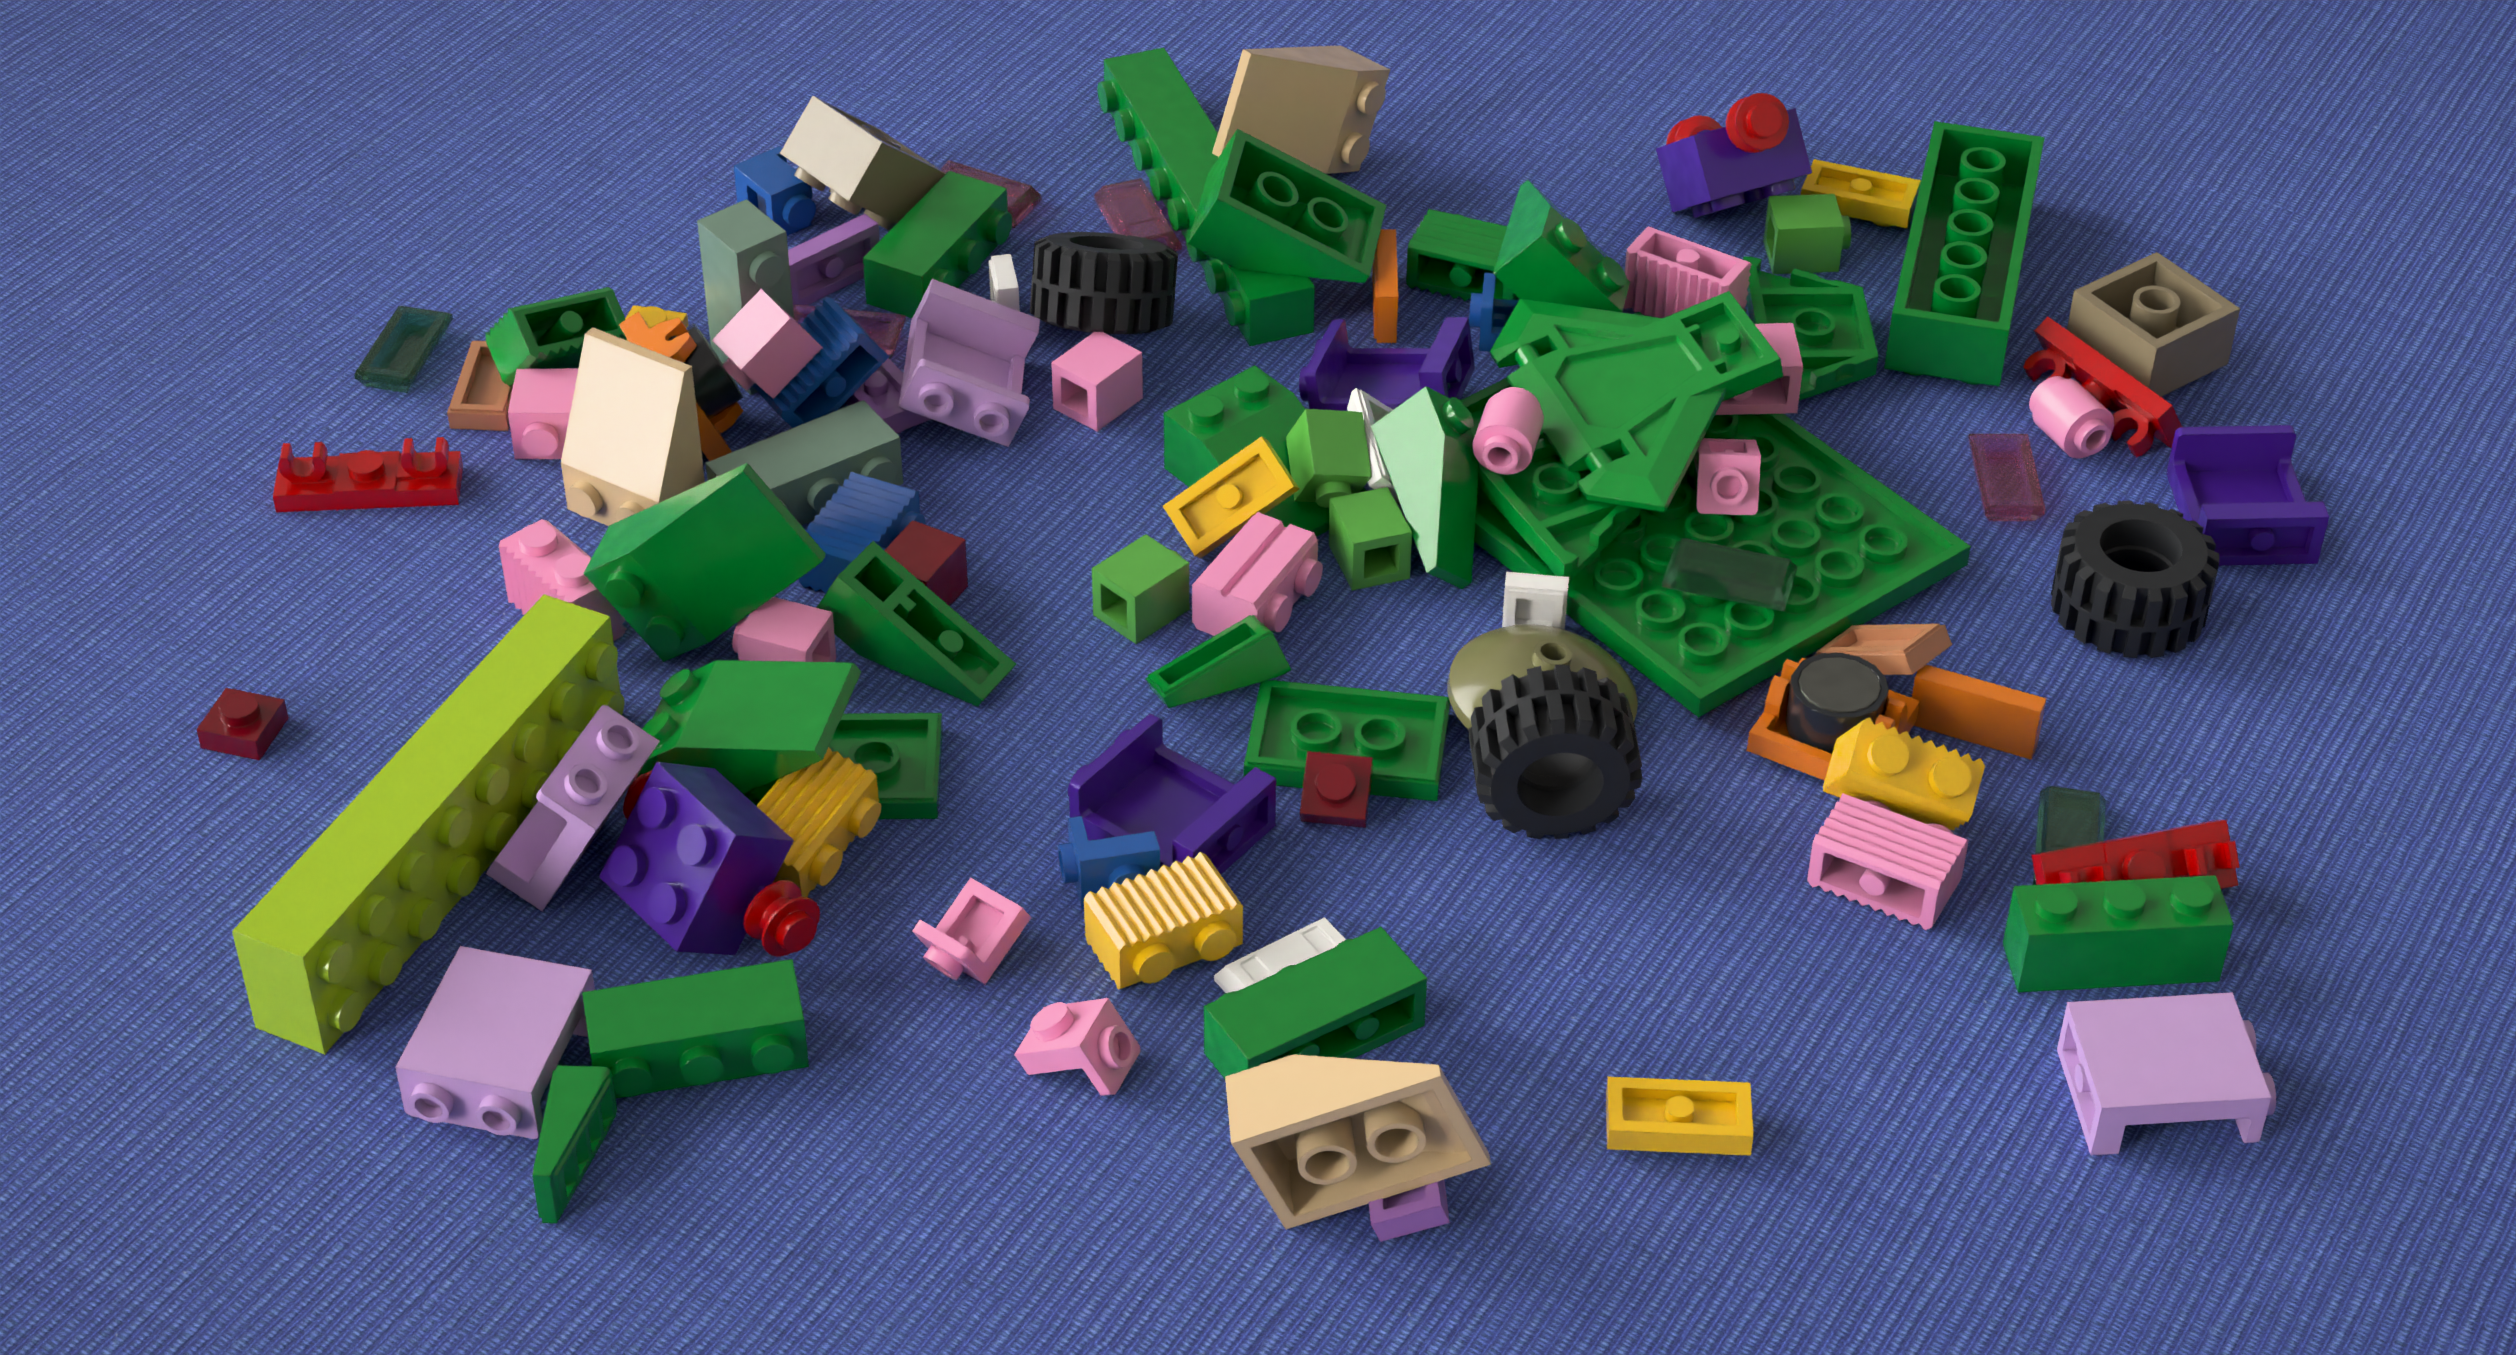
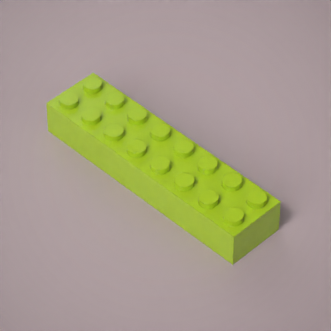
(424, 827)

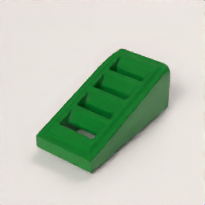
(1223, 663)
(573, 1128)

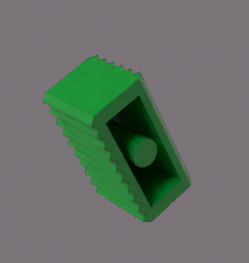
(1453, 254)
(551, 331)

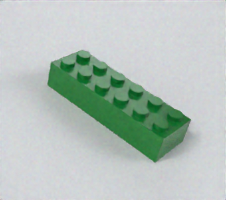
(1964, 254)

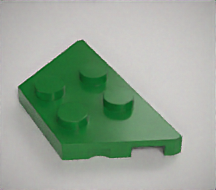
(1827, 321)
(1553, 512)

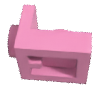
(1727, 476)

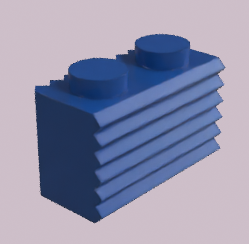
(834, 372)
(854, 518)

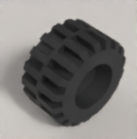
(1103, 282)
(2134, 579)
(1555, 752)

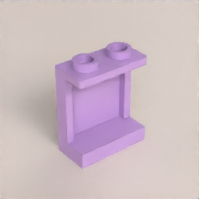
(968, 363)
(573, 806)
(492, 1041)
(2162, 1065)

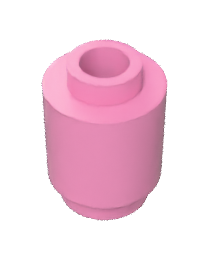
(2071, 416)
(1508, 431)

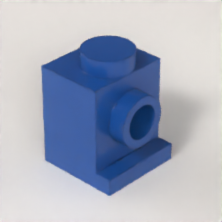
(775, 190)

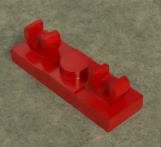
(2113, 387)
(368, 479)
(2166, 853)

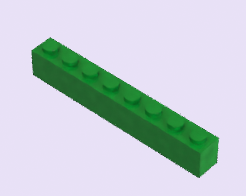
(1175, 148)

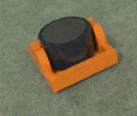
(714, 388)
(1821, 702)

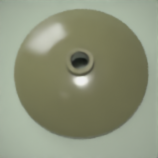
(1516, 648)

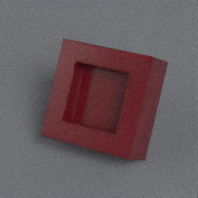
(242, 723)
(1336, 789)

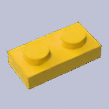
(1865, 193)
(1230, 496)
(1679, 1116)

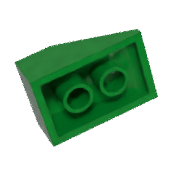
(1284, 216)
(1554, 260)
(1228, 419)
(701, 561)
(750, 717)

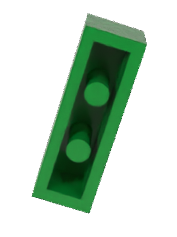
(937, 240)
(2117, 933)
(1323, 1007)
(698, 1028)

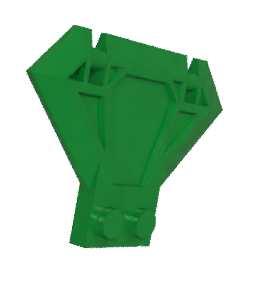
(1632, 387)

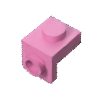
(973, 933)
(1078, 1037)

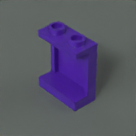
(1386, 373)
(2246, 494)
(1151, 788)

